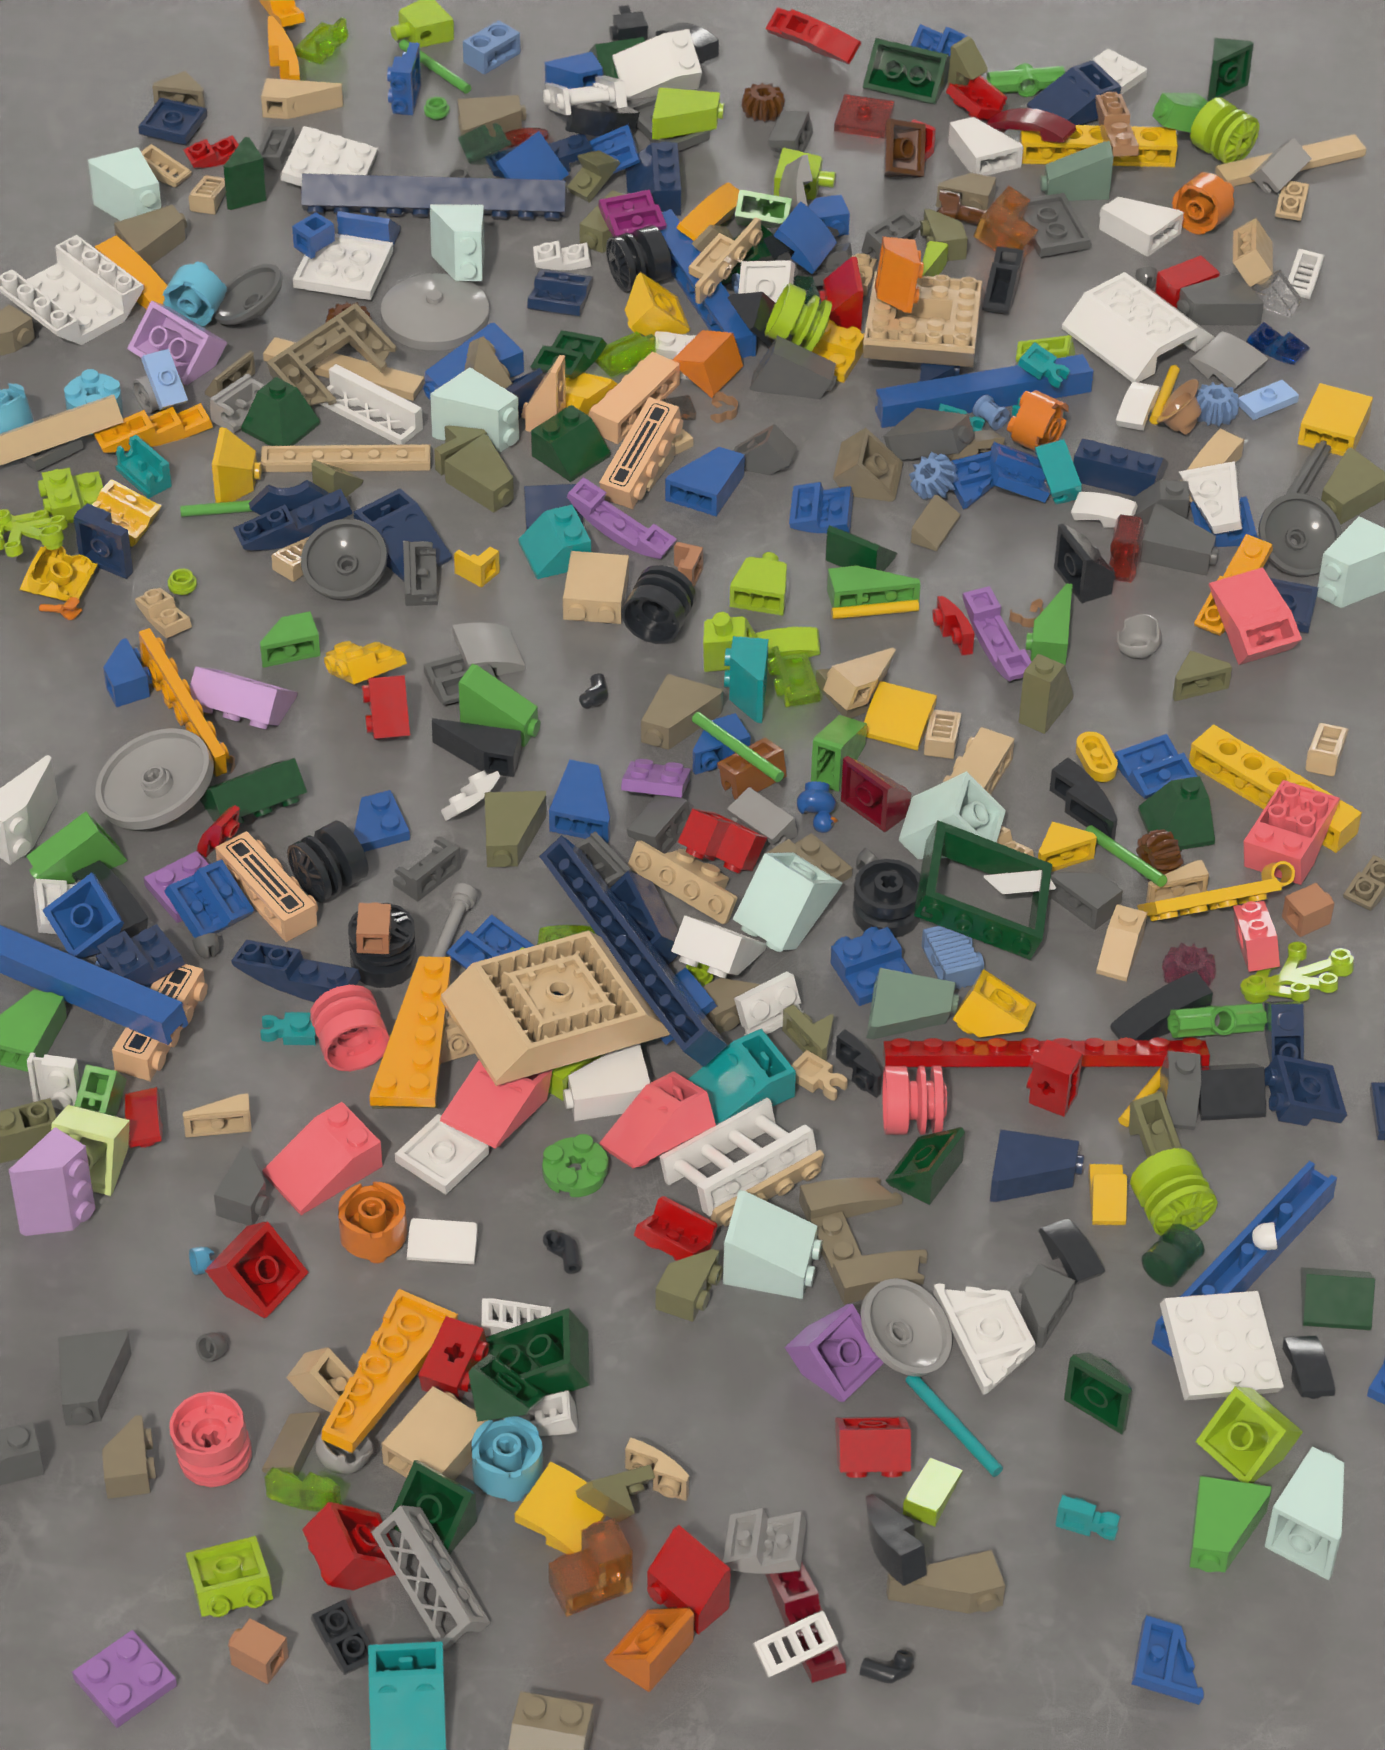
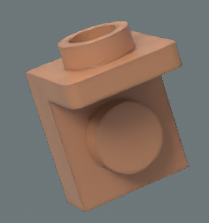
(689, 560)

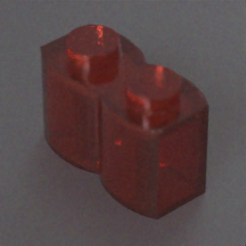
(1126, 547)

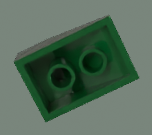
(546, 1352)

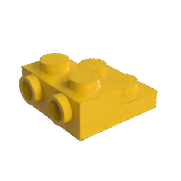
(841, 347)
(359, 663)

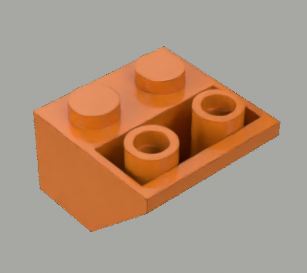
(898, 273)

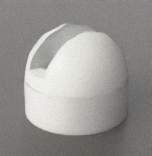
(1265, 1237)

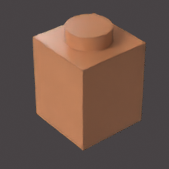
(1308, 909)
(373, 928)
(258, 1650)

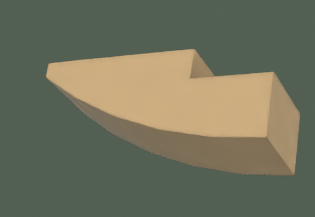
(1219, 449)

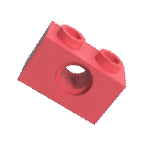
(1256, 936)

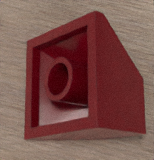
(873, 794)

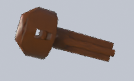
(952, 208)

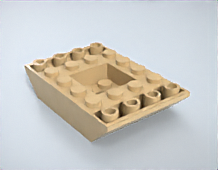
(937, 330)
(525, 1029)

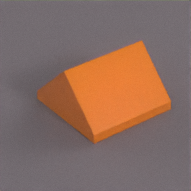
(710, 360)
(653, 1645)

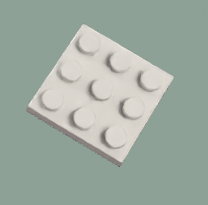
(327, 154)
(345, 267)
(1220, 1344)

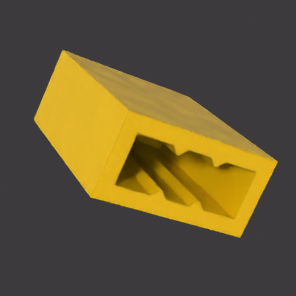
(1335, 417)

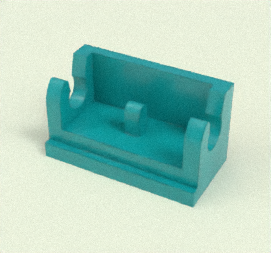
(143, 467)
(1059, 471)

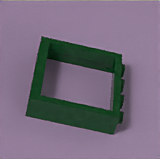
(969, 920)

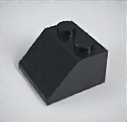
(1082, 565)

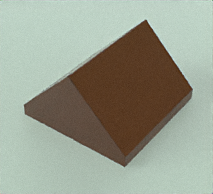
(904, 148)

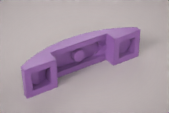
(616, 524)
(994, 635)

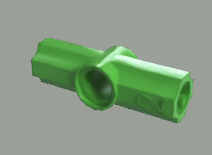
(1024, 79)
(1201, 1020)

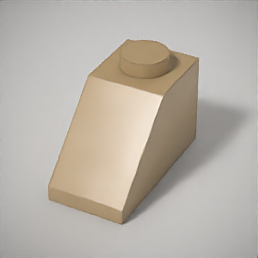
(1122, 942)
(320, 1377)

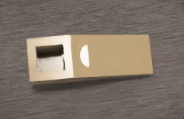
(298, 98)
(857, 680)

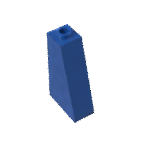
(454, 363)

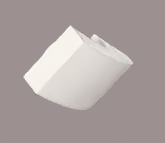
(553, 257)
(1137, 405)
(1102, 507)
(471, 794)

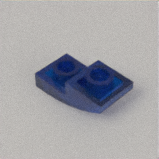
(1271, 343)

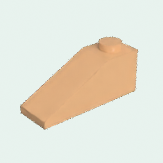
(547, 398)

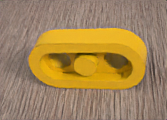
(1096, 756)

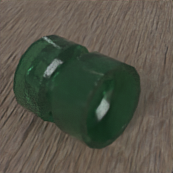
(1172, 1255)

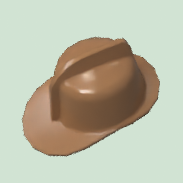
(1182, 408)

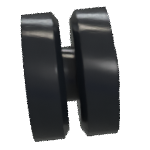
(886, 896)

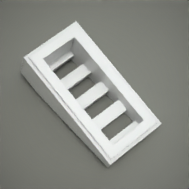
(1309, 260)
(506, 1309)
(557, 1423)
(824, 1630)

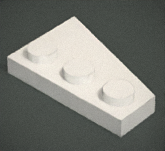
(1216, 495)

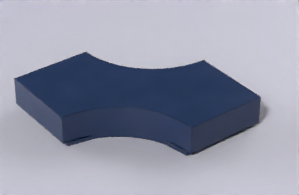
(293, 497)

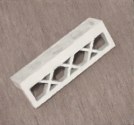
(377, 403)

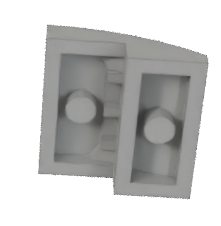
(794, 179)
(1229, 360)
(487, 645)
(764, 1543)

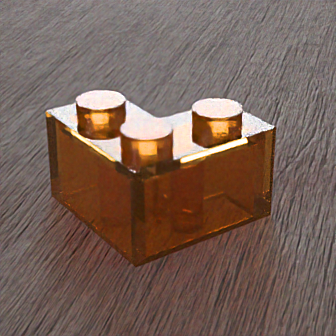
(1004, 223)
(595, 1573)

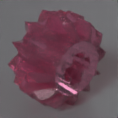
(1186, 960)

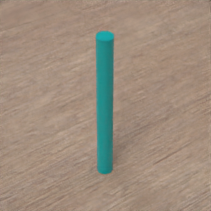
(954, 1425)

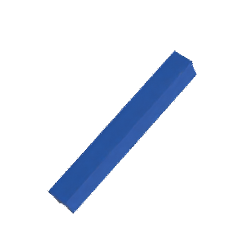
(715, 310)
(964, 390)
(90, 986)
(1243, 1261)

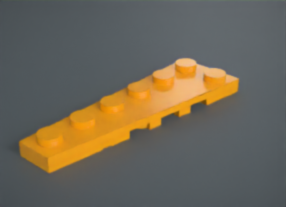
(178, 695)
(414, 1050)
(386, 1368)

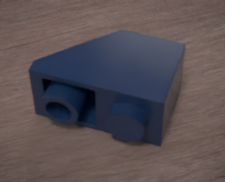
(1284, 1029)

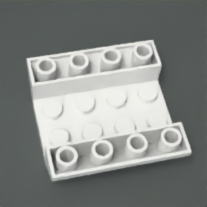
(77, 295)
(1131, 326)

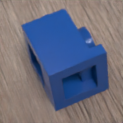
(313, 234)

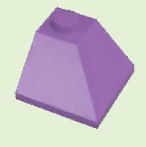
(835, 1353)

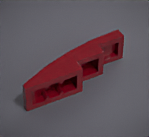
(797, 1600)

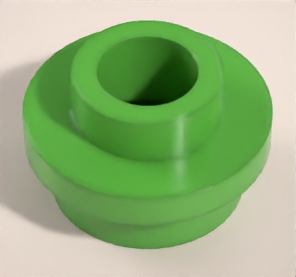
(436, 108)

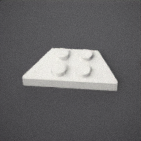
(987, 1331)

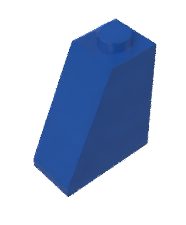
(706, 481)
(580, 803)

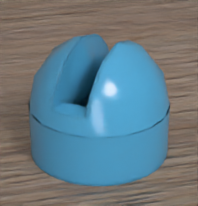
(200, 1259)

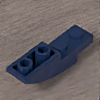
(565, 150)
(285, 527)
(290, 973)

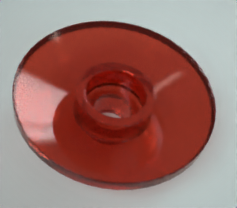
(520, 135)

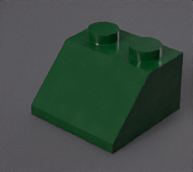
(569, 443)

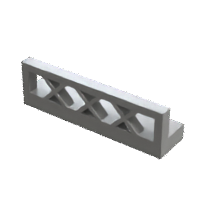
(441, 1570)

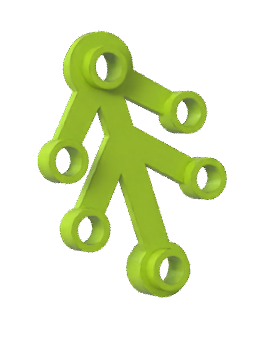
(28, 525)
(1259, 986)

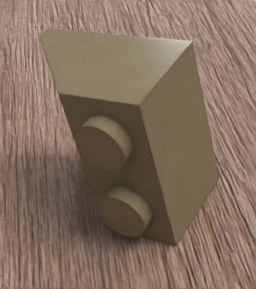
(868, 467)
(551, 1724)

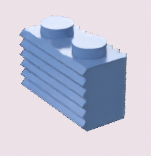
(952, 956)

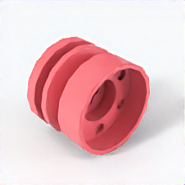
(349, 1028)
(913, 1100)
(210, 1439)

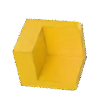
(477, 568)

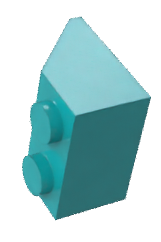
(551, 539)
(747, 675)

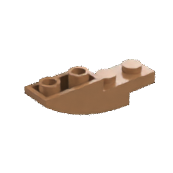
(1115, 124)

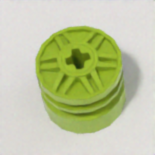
(1224, 131)
(794, 317)
(1173, 1190)

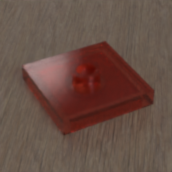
(863, 116)

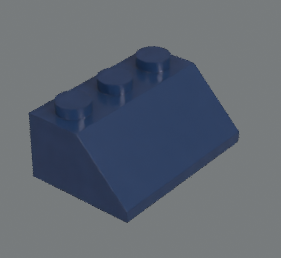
(659, 174)
(1117, 467)
(648, 911)

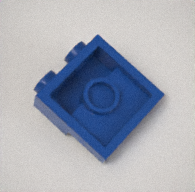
(405, 80)
(860, 959)

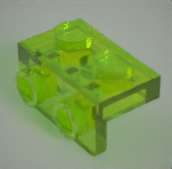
(322, 41)
(626, 353)
(793, 678)

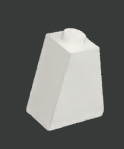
(983, 147)
(1140, 224)
(607, 1084)

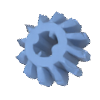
(1217, 404)
(933, 476)

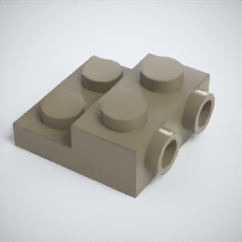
(818, 854)

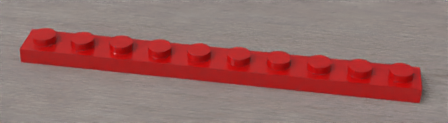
(1004, 1053)

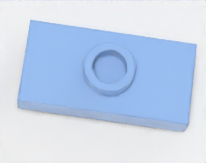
(164, 379)
(1268, 399)

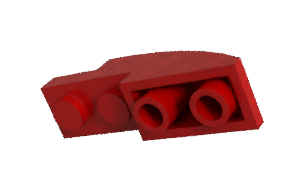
(814, 34)

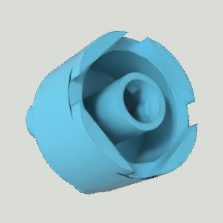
(195, 293)
(91, 387)
(14, 408)
(507, 1457)

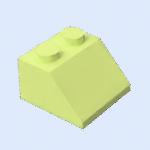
(105, 1143)

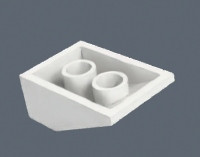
(657, 63)
(26, 808)
(715, 947)

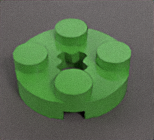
(575, 1150)

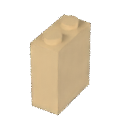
(595, 587)
(434, 1433)

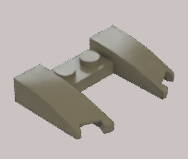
(350, 327)
(828, 1206)

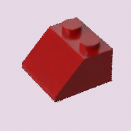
(845, 293)
(257, 1269)
(873, 1446)
(346, 1548)
(691, 1578)

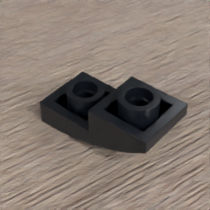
(854, 1054)
(1073, 1249)
(1309, 1366)
(342, 1636)

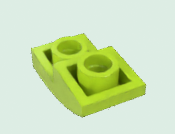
(793, 640)

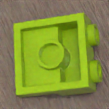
(68, 493)
(229, 1577)

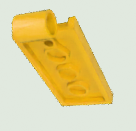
(1221, 897)

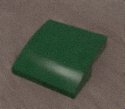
(579, 353)

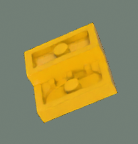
(127, 509)
(899, 715)
(556, 1510)

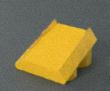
(587, 390)
(58, 574)

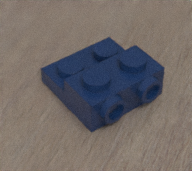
(103, 541)
(140, 958)
(1303, 1091)

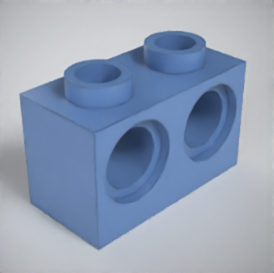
(491, 47)

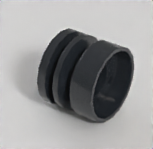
(636, 253)
(658, 604)
(328, 861)
(390, 968)

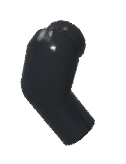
(596, 694)
(564, 1247)
(891, 1671)

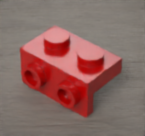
(978, 98)
(676, 1230)

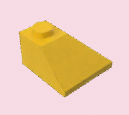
(654, 309)
(233, 467)
(993, 1008)

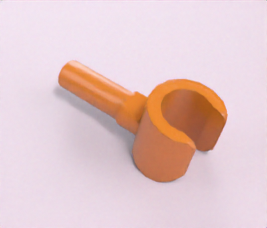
(68, 609)

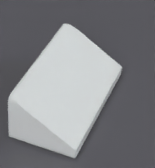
(442, 1241)

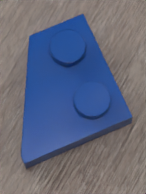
(974, 478)
(380, 822)
(1164, 1662)

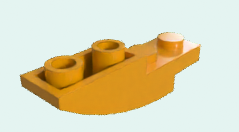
(1250, 556)

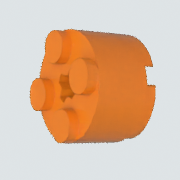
(1205, 202)
(1037, 420)
(372, 1221)

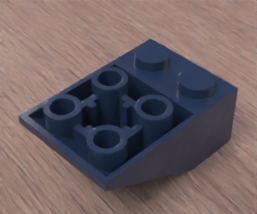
(1075, 93)
(400, 520)

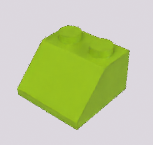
(1248, 1435)

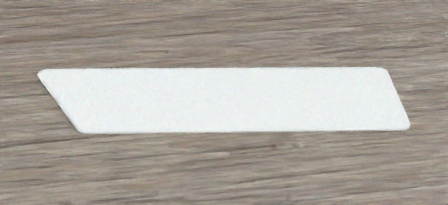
(1017, 882)

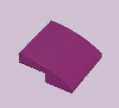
(631, 212)

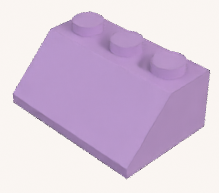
(190, 345)
(240, 697)
(52, 1186)

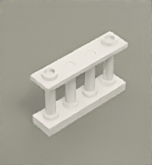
(605, 90)
(747, 1172)

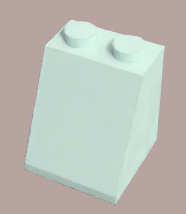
(124, 184)
(458, 240)
(476, 403)
(1354, 565)
(955, 802)
(785, 900)
(769, 1248)
(1309, 1514)

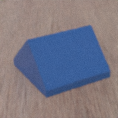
(367, 227)
(84, 917)

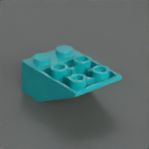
(745, 1075)
(407, 1696)

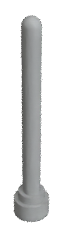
(462, 899)

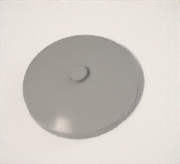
(434, 312)
(154, 779)

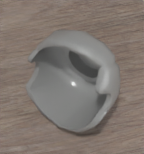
(1139, 636)
(340, 1460)

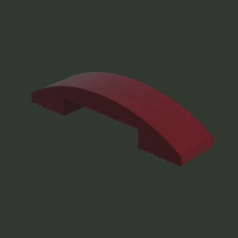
(1051, 126)

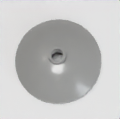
(906, 1327)

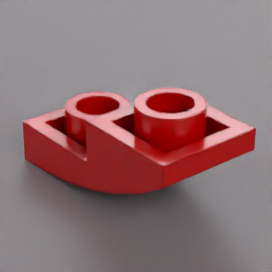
(205, 155)
(954, 624)
(217, 833)
(145, 1121)

